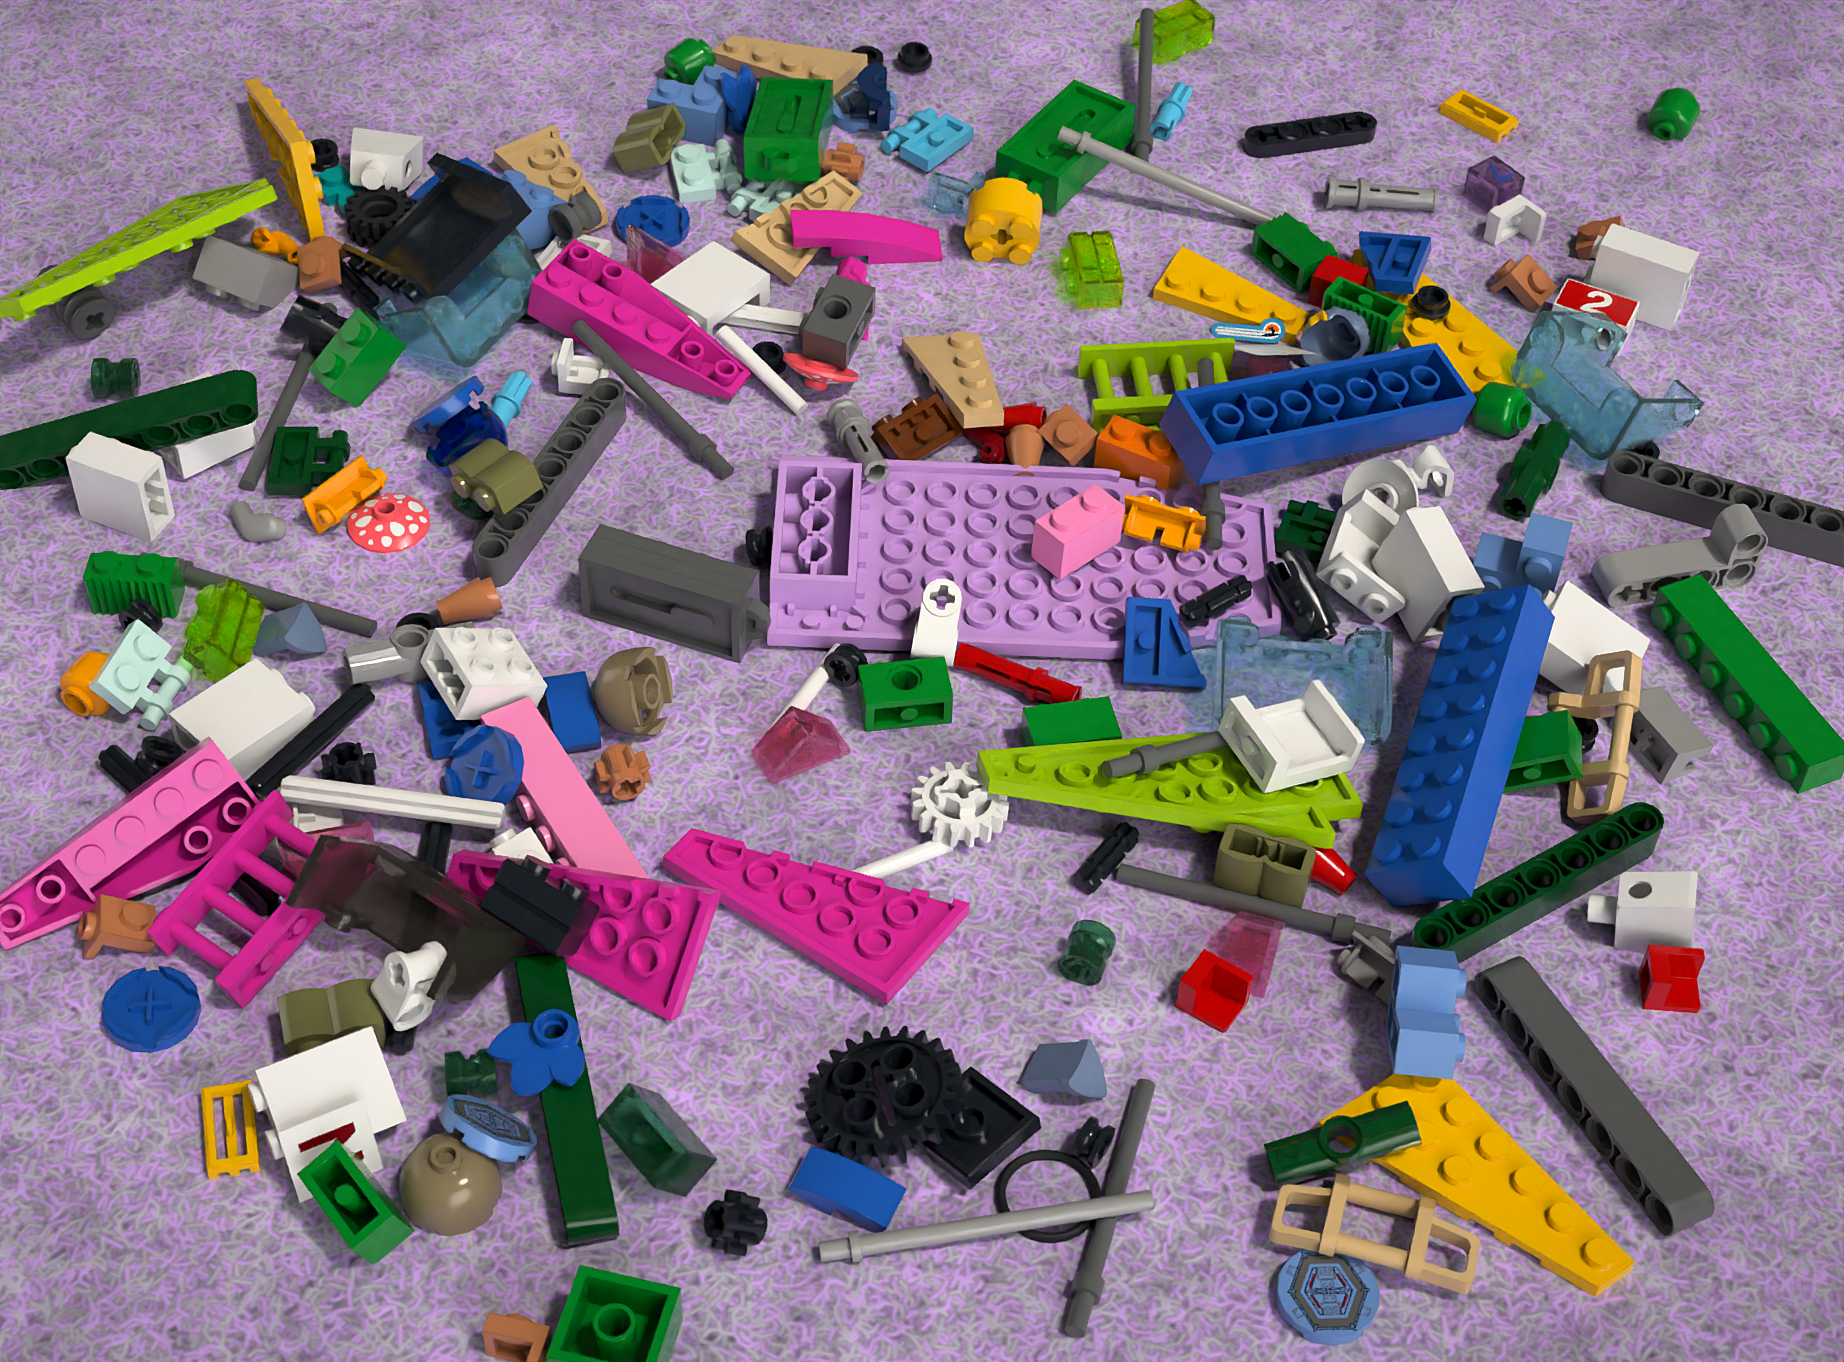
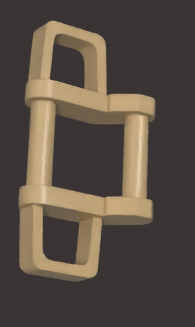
(1600, 705)
(1409, 1261)

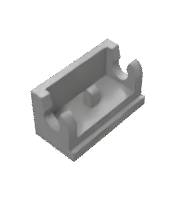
(1665, 736)

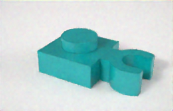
(336, 187)

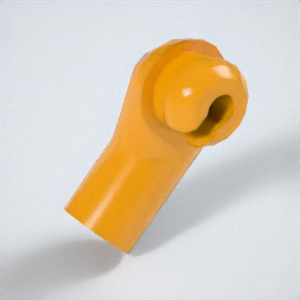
(275, 243)

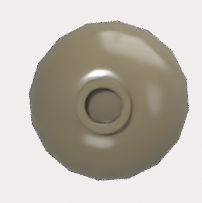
(629, 683)
(449, 1185)

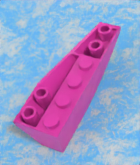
(632, 321)
(135, 845)

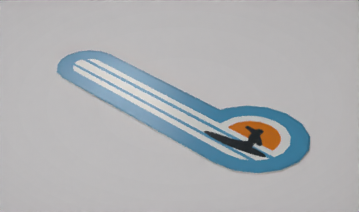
(1269, 331)

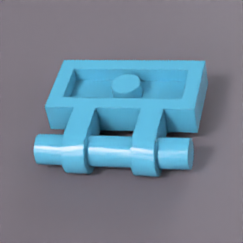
(928, 140)

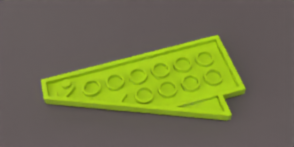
(162, 229)
(1192, 791)

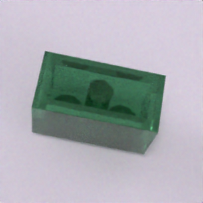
(656, 1140)

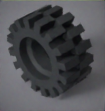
(364, 209)

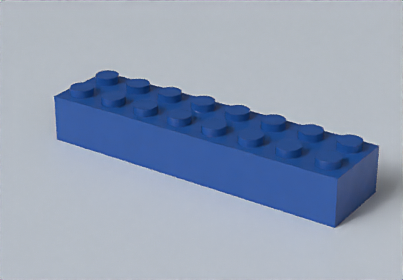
(1316, 412)
(1461, 748)

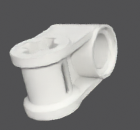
(937, 629)
(405, 982)

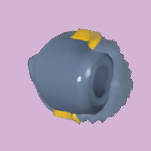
(1334, 337)

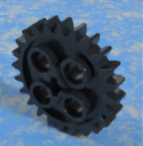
(921, 1085)

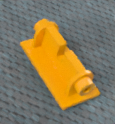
(342, 493)
(1181, 525)

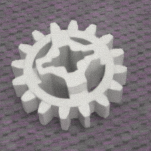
(957, 805)

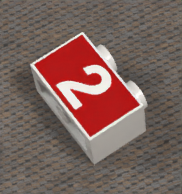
(1586, 298)

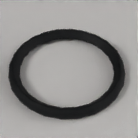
(1031, 1156)

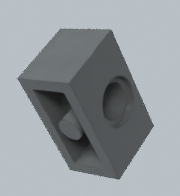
(838, 320)

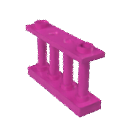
(273, 937)

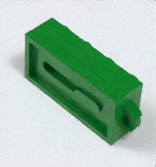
(789, 130)
(1053, 166)

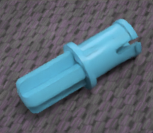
(1171, 111)
(508, 401)

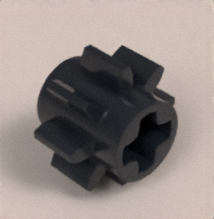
(349, 764)
(735, 1222)

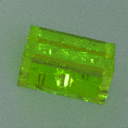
(1179, 30)
(1092, 270)
(223, 629)

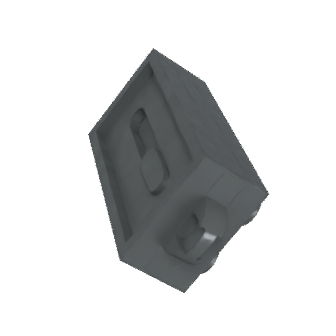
(671, 593)

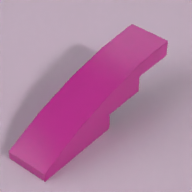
(864, 234)

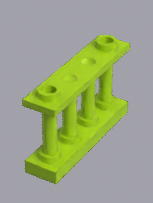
(1141, 361)

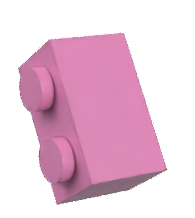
(1077, 531)

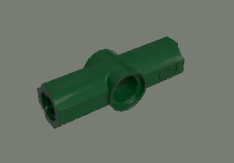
(1534, 470)
(1374, 1133)

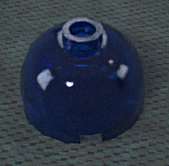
(464, 433)

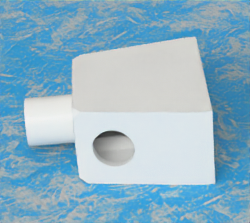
(385, 159)
(1649, 909)

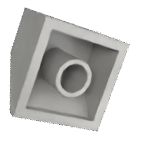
(245, 273)

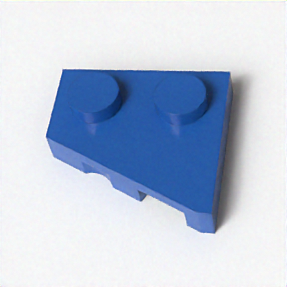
(1394, 260)
(1156, 648)

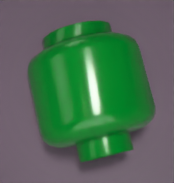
(687, 60)
(1673, 114)
(1501, 409)

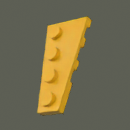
(1222, 295)

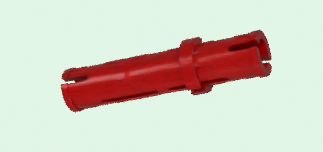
(1033, 683)

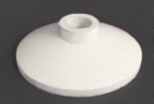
(1383, 476)

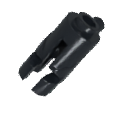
(314, 321)
(1302, 596)

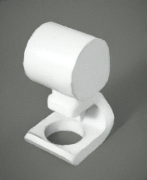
(1428, 467)

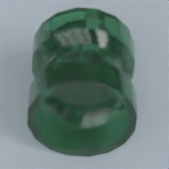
(115, 377)
(1085, 959)
(474, 1073)

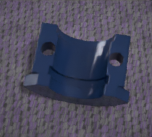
(873, 88)

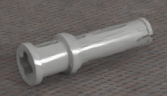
(1363, 194)
(860, 440)

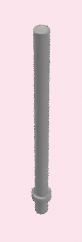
(1085, 143)
(860, 1245)

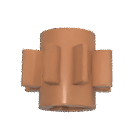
(845, 162)
(622, 771)

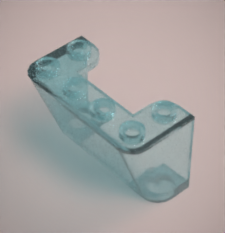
(474, 314)
(1575, 386)
(1281, 669)

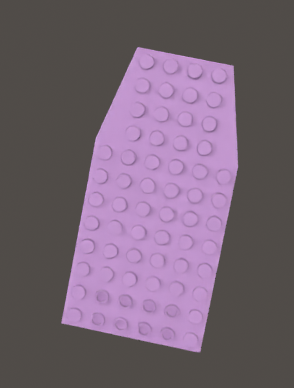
(861, 552)

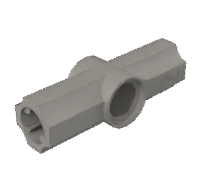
(391, 657)

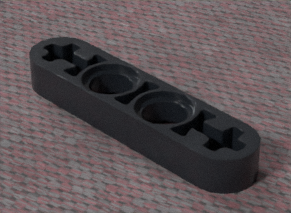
(1272, 139)

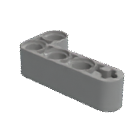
(1724, 559)

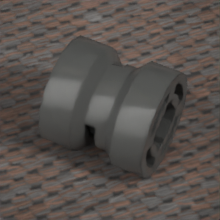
(578, 215)

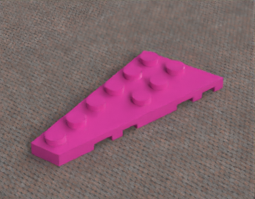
(825, 912)
(641, 938)

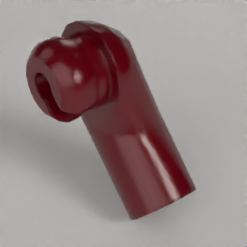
(991, 444)

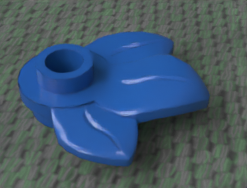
(739, 97)
(537, 1057)

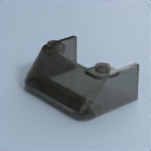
(406, 906)

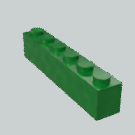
(1749, 683)

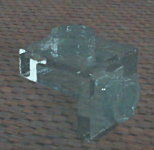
(952, 194)

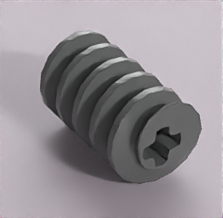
(83, 311)

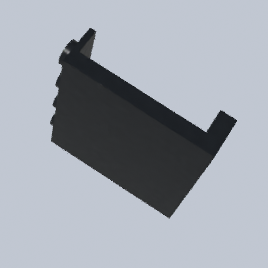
(442, 233)

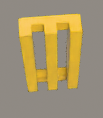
(1478, 115)
(234, 1162)

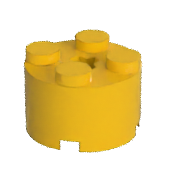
(1003, 221)

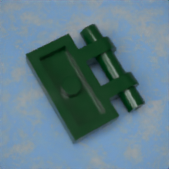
(295, 459)
(1306, 528)

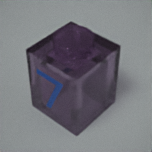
(1492, 183)

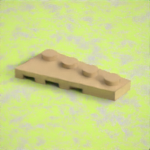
(790, 60)
(549, 164)
(770, 234)
(960, 373)

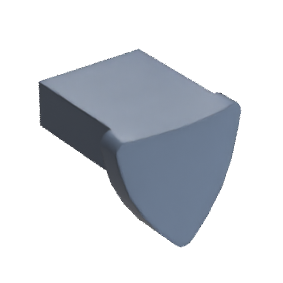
(290, 629)
(1066, 1068)

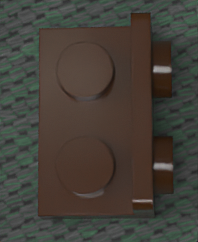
(918, 431)

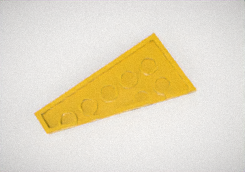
(294, 152)
(1467, 342)
(1489, 1178)

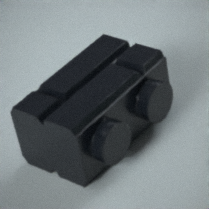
(541, 906)

